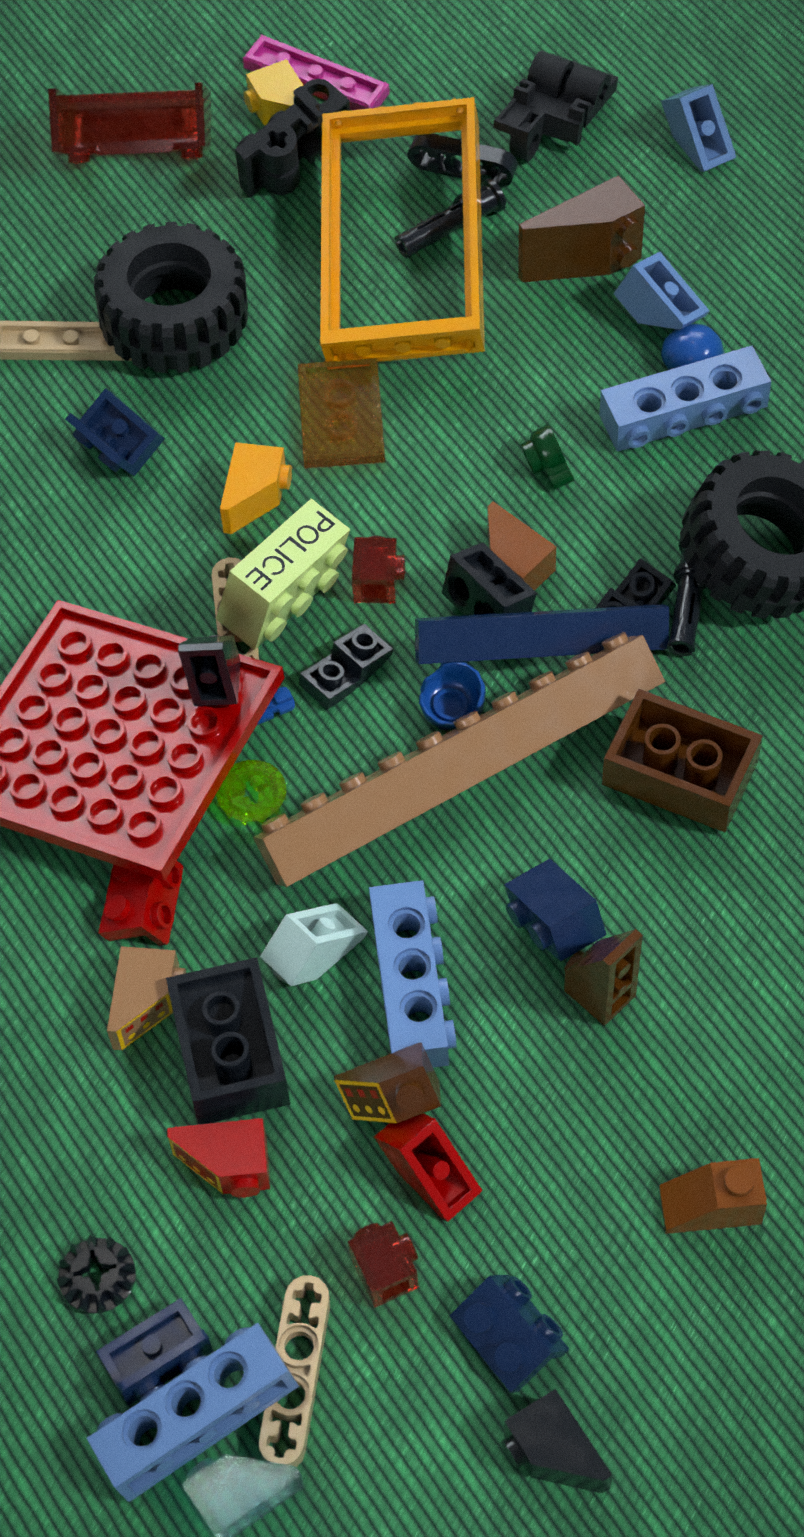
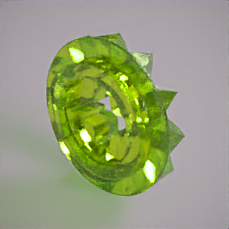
(260, 776)

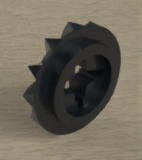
(114, 1285)

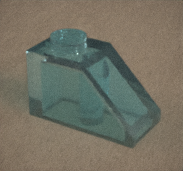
(238, 1491)

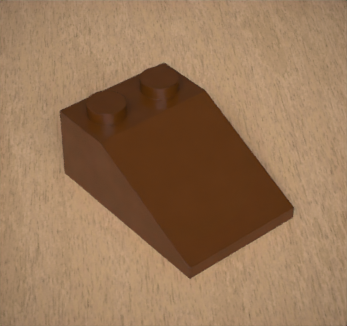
(583, 235)

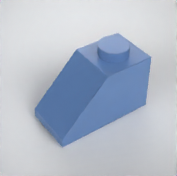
(699, 126)
(659, 295)

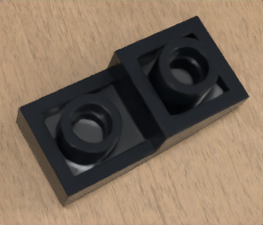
(640, 587)
(347, 667)

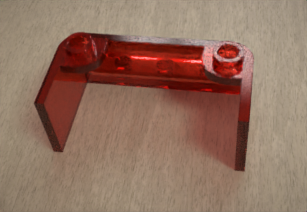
(130, 123)

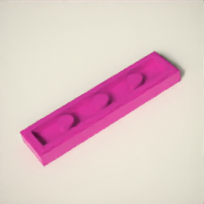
(360, 89)

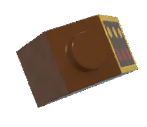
(391, 1087)

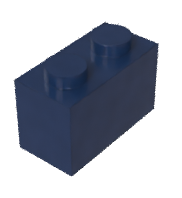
(554, 910)

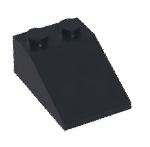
(228, 1041)

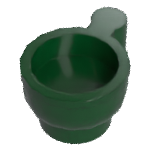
(545, 454)

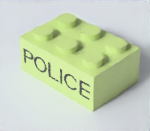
(283, 575)

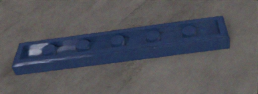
(535, 633)

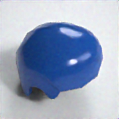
(690, 346)
(451, 693)

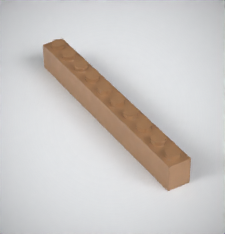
(456, 760)

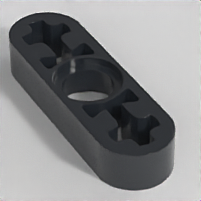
(496, 162)

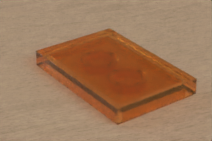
(341, 413)

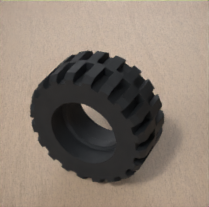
(162, 261)
(723, 552)

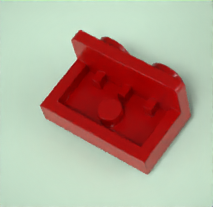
(140, 905)

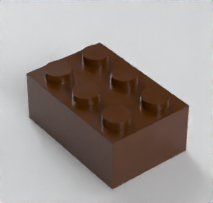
(681, 760)

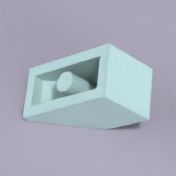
(311, 943)

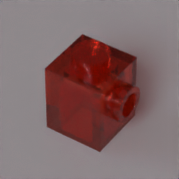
(376, 569)
(384, 1262)

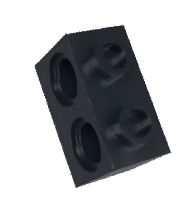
(483, 584)

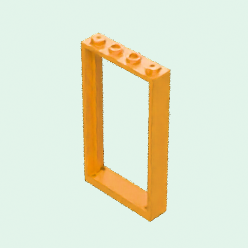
(405, 339)

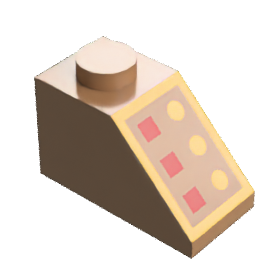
(140, 993)

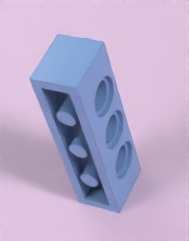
(684, 398)
(407, 908)
(180, 1438)

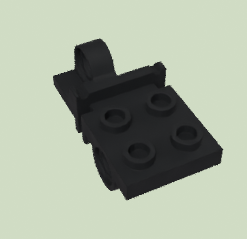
(553, 101)
(274, 152)

